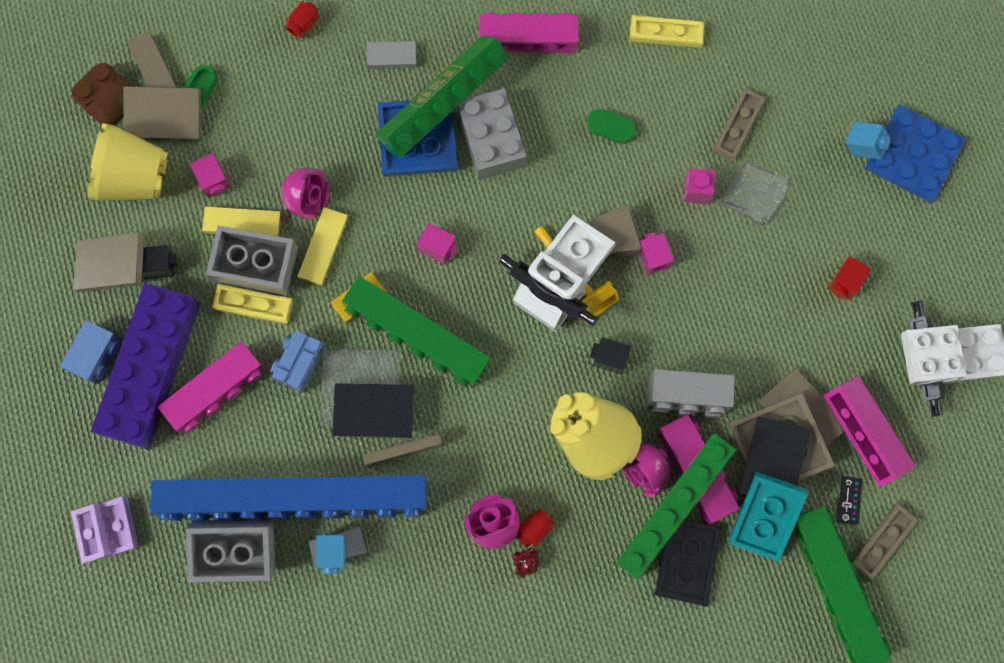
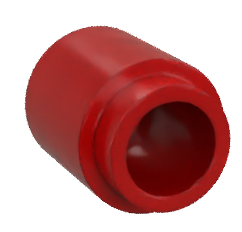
(302, 19)
(534, 528)

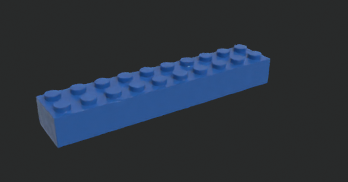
(289, 496)

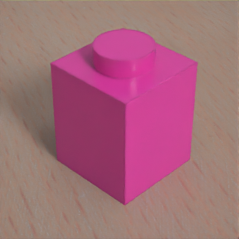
(210, 176)
(699, 186)
(437, 244)
(655, 253)

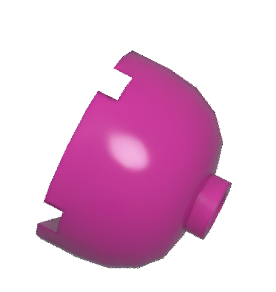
(305, 192)
(649, 470)
(492, 522)

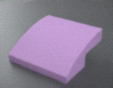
(104, 529)

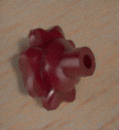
(526, 562)

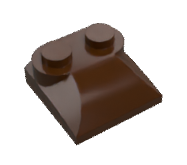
(101, 94)

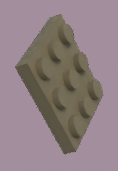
(790, 411)

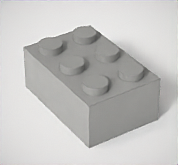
(491, 134)
(252, 260)
(690, 393)
(230, 550)

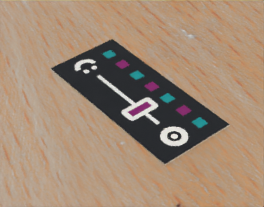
(849, 500)

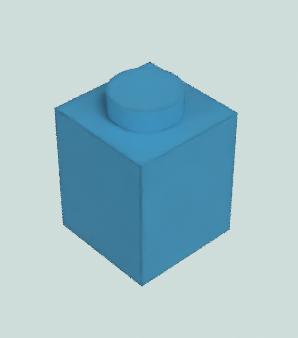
(868, 140)
(331, 553)

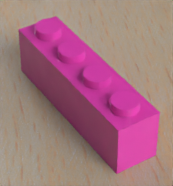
(532, 32)
(211, 388)
(869, 431)
(683, 445)

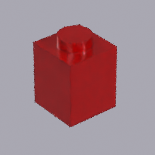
(848, 278)

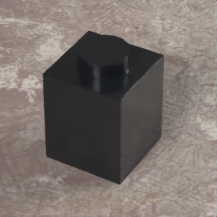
(158, 262)
(610, 355)

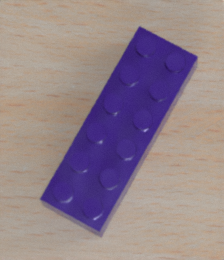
(146, 366)

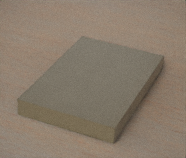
(162, 112)
(109, 262)
(822, 413)

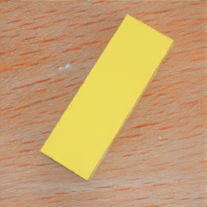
(666, 31)
(244, 219)
(323, 246)
(252, 304)

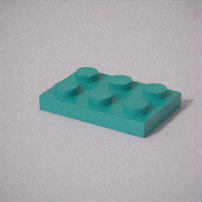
(768, 516)

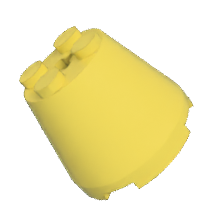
(125, 167)
(595, 434)

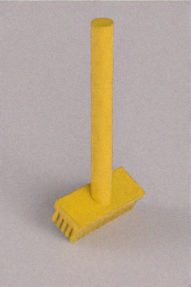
(595, 300)

